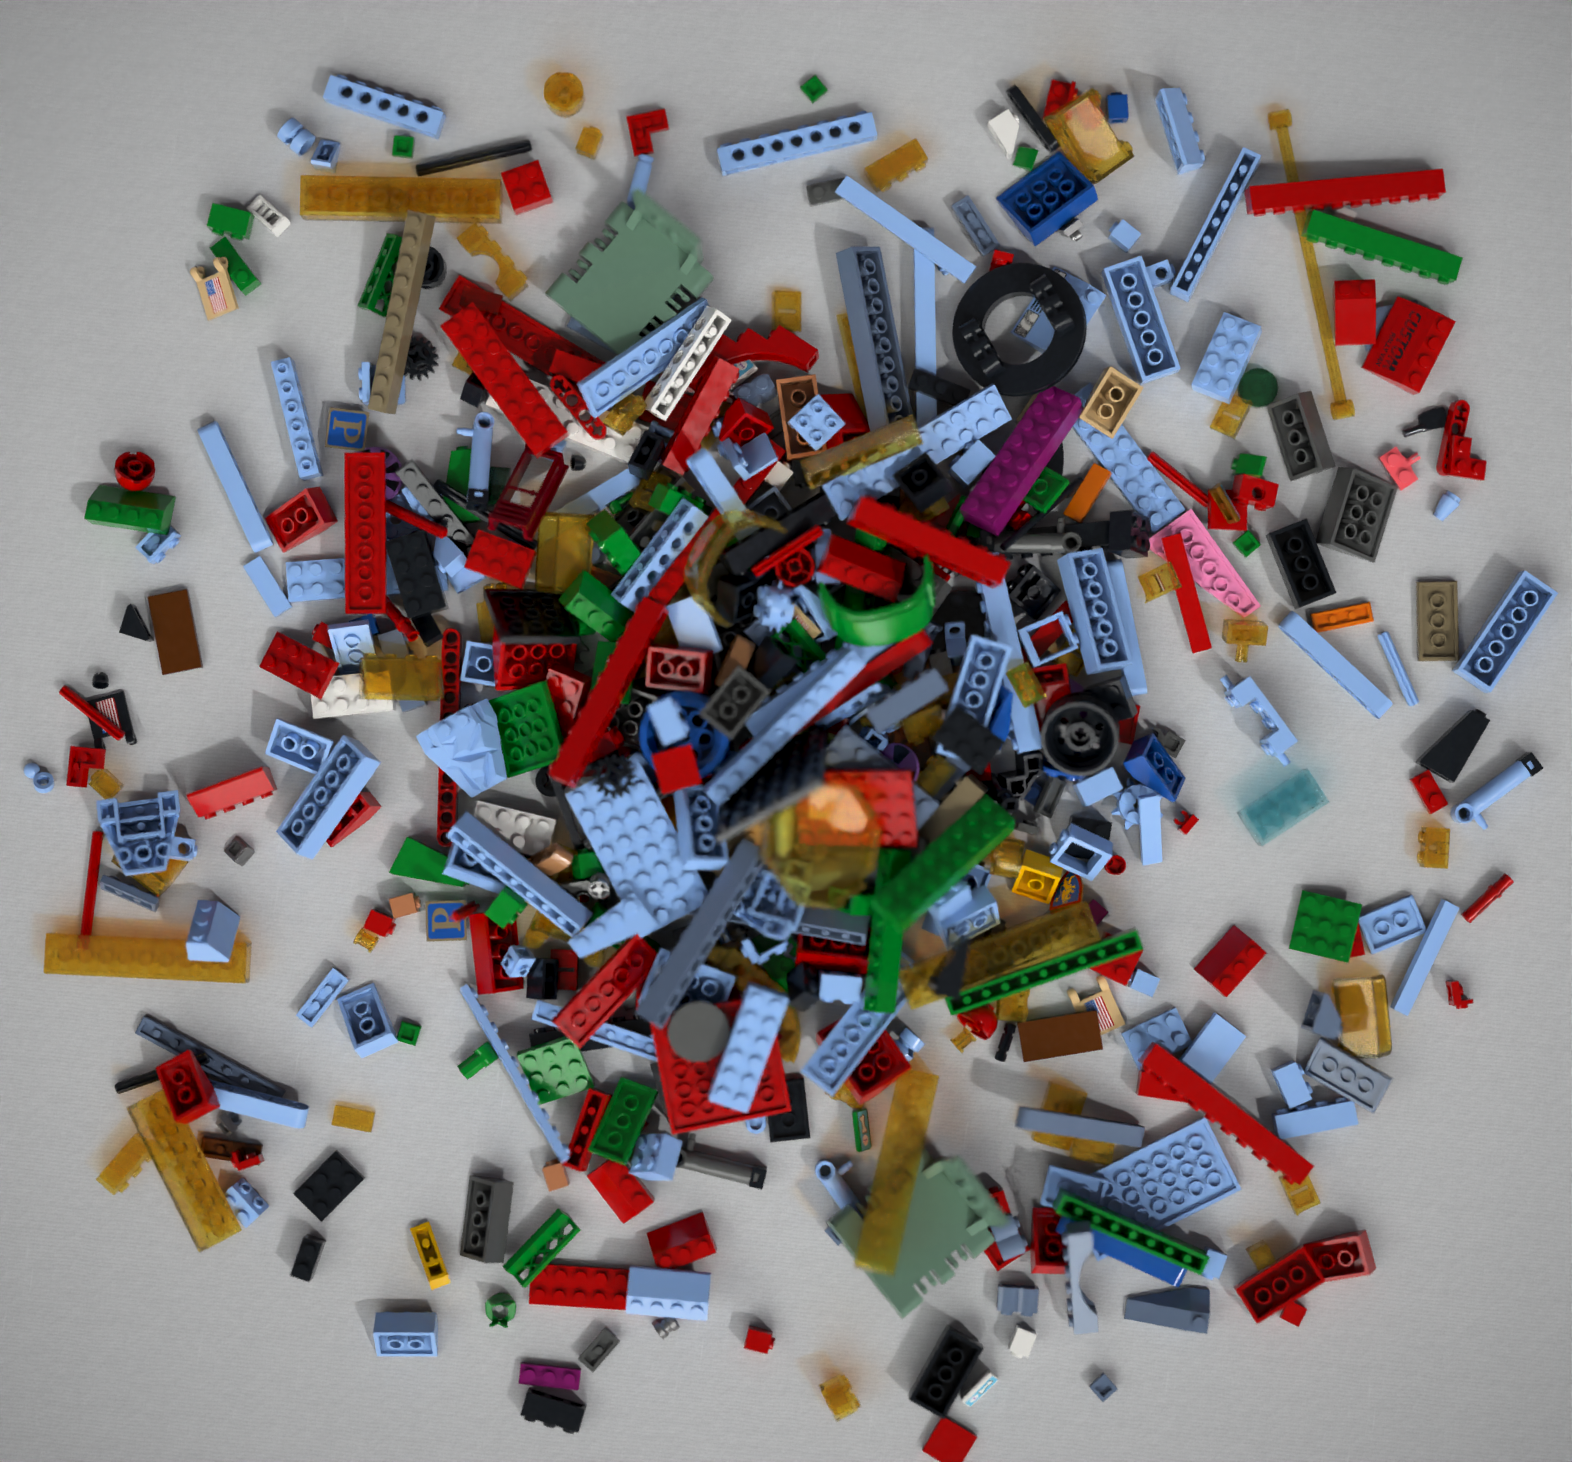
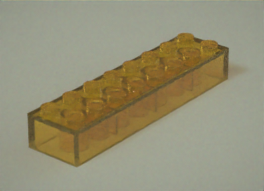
(184, 1172)

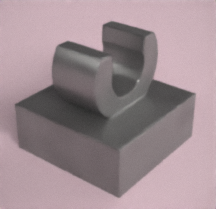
(1071, 229)
(226, 1125)

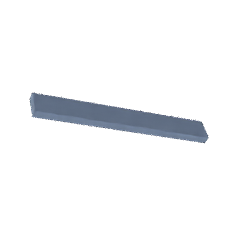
(218, 1065)

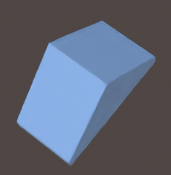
(326, 156)

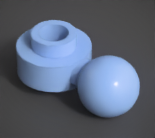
(32, 770)

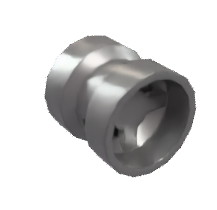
(665, 1325)

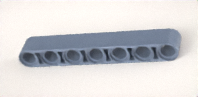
(1079, 1126)

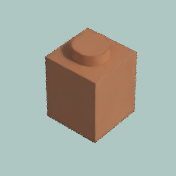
(405, 905)
(555, 1175)

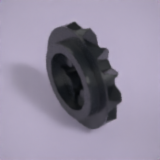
(541, 780)

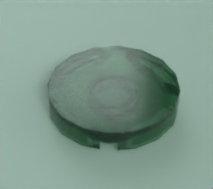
(1259, 387)

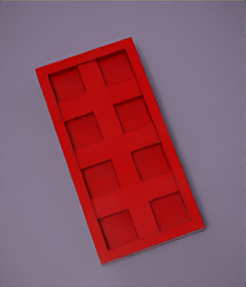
(299, 665)

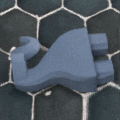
(918, 662)

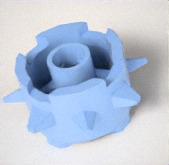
(774, 606)
(1125, 802)

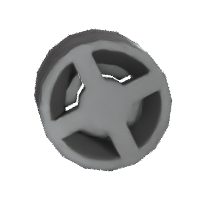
(596, 889)

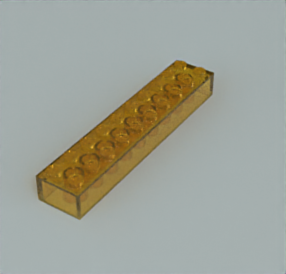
(391, 198)
(1006, 951)
(140, 958)
(896, 1173)

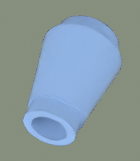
(1446, 505)

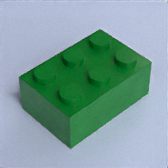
(613, 542)

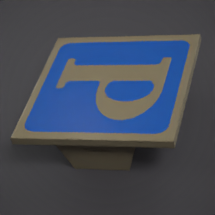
(347, 429)
(440, 926)

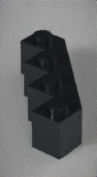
(1028, 768)

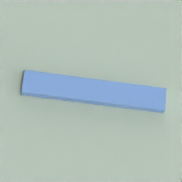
(1424, 957)

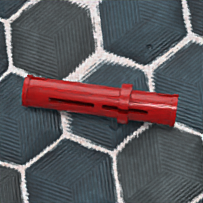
(401, 622)
(1494, 891)

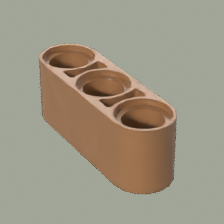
(737, 655)
(551, 859)

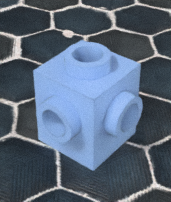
(879, 742)
(517, 961)

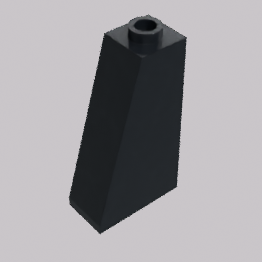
(770, 662)
(1455, 746)

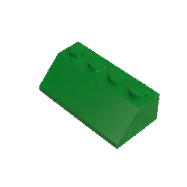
(130, 509)
(596, 606)

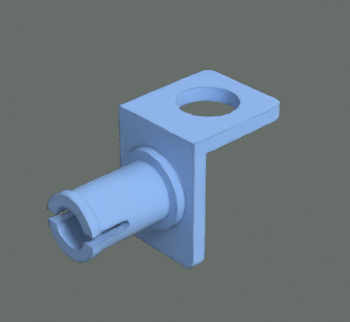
(955, 642)

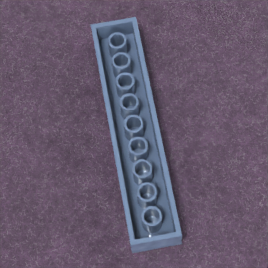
(874, 335)

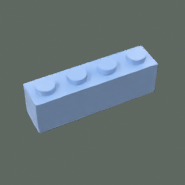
(1314, 1118)

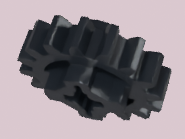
(429, 362)
(610, 766)

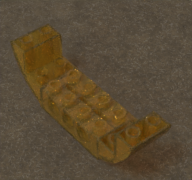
(726, 959)

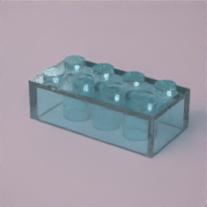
(1282, 807)

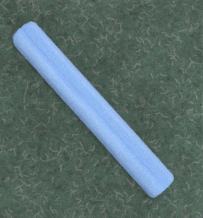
(1398, 668)

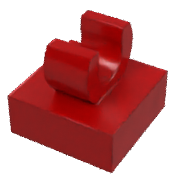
(1188, 822)

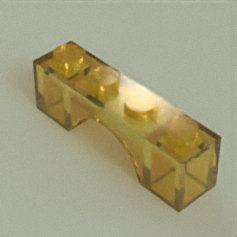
(477, 243)

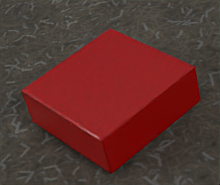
(1293, 1313)

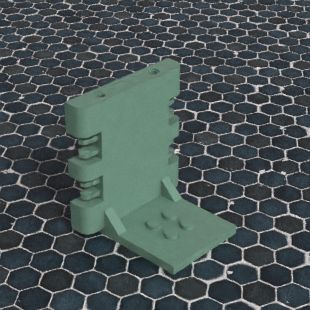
(633, 274)
(945, 1213)

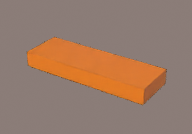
(1087, 493)
(1342, 617)

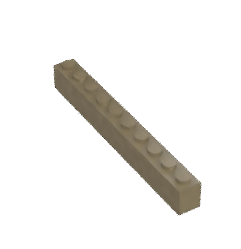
(401, 312)

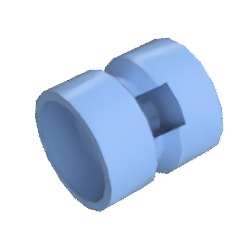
(298, 138)
(909, 1043)

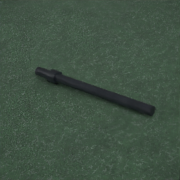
(1068, 492)

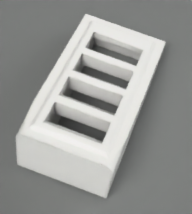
(277, 224)

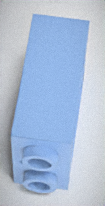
(1029, 648)
(1102, 848)

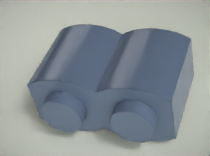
(758, 391)
(1008, 1238)
(1017, 1299)

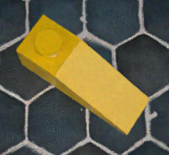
(430, 1255)

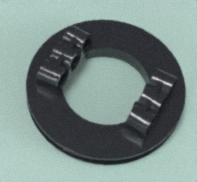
(1061, 308)

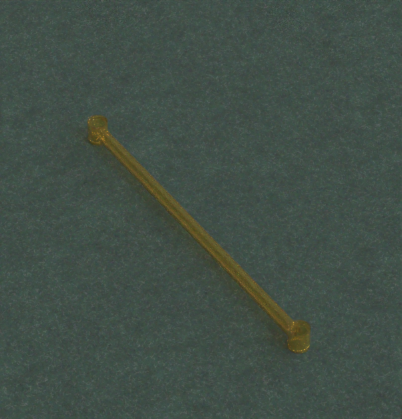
(1341, 408)

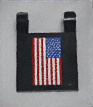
(116, 710)

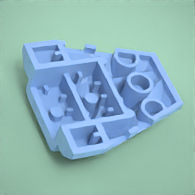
(467, 748)
(141, 831)
(769, 907)

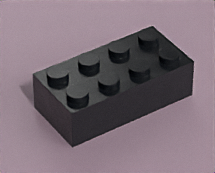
(1300, 564)
(416, 575)
(945, 1371)

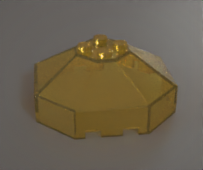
(822, 846)

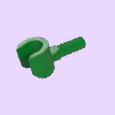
(615, 505)

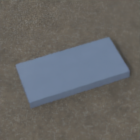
(1347, 1075)

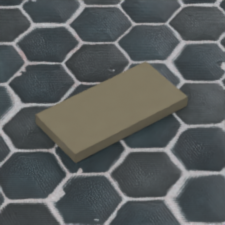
(1437, 621)

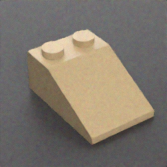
(1110, 401)

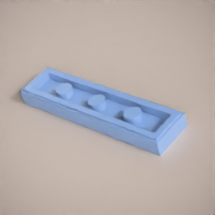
(1150, 828)

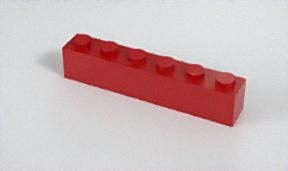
(699, 415)

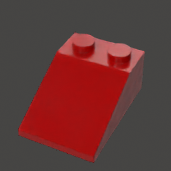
(1354, 312)
(301, 518)
(186, 1088)
(1046, 1243)
(1342, 1256)

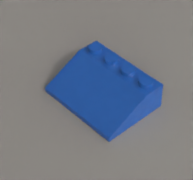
(1048, 198)

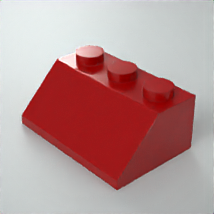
(1230, 961)
(621, 1190)
(681, 1242)

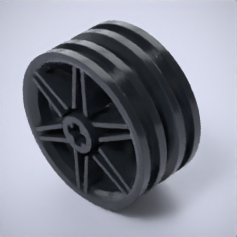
(1062, 754)

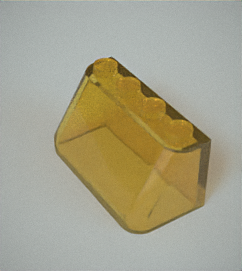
(562, 551)
(401, 678)
(1364, 1015)

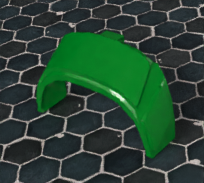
(884, 624)

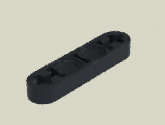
(1032, 118)

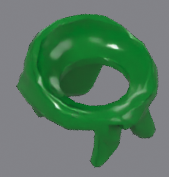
(504, 1300)

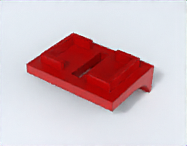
(567, 959)

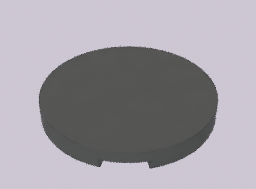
(698, 1031)

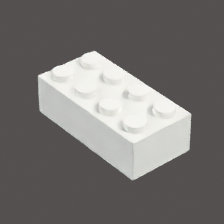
(343, 700)
(519, 829)

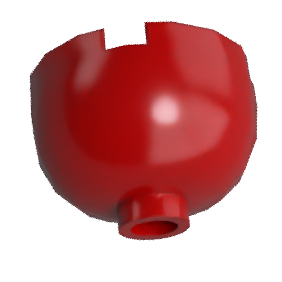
(134, 471)
(796, 569)
(981, 1021)

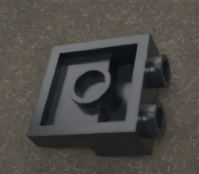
(1032, 590)

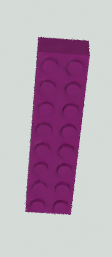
(1021, 460)

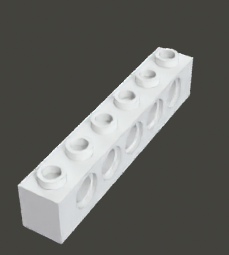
(686, 362)

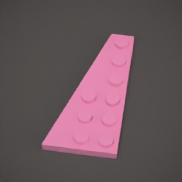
(1208, 563)

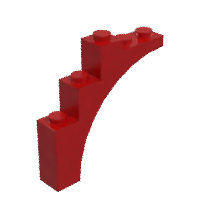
(780, 347)

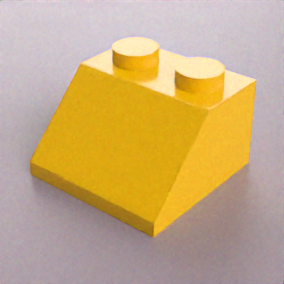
(1037, 877)

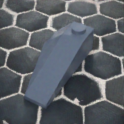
(1177, 1309)

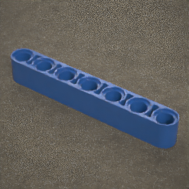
(1132, 1256)

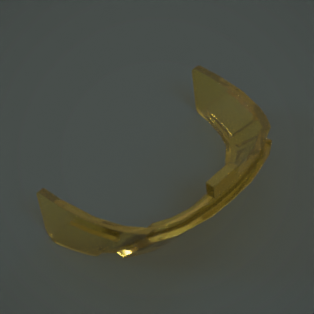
(710, 546)

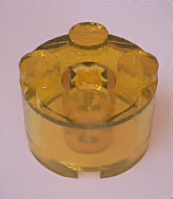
(568, 84)
(1007, 858)
(838, 1397)

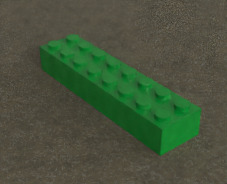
(943, 864)

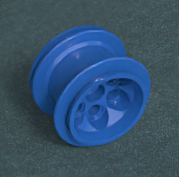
(691, 704)

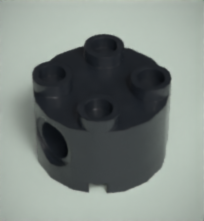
(435, 270)

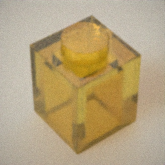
(589, 142)
(105, 784)
(1260, 1255)

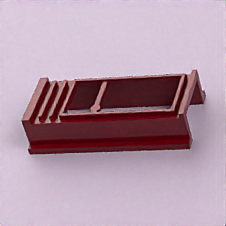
(524, 516)

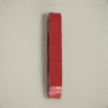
(578, 407)
(1462, 423)

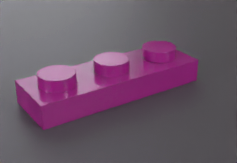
(549, 1376)

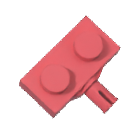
(1400, 467)

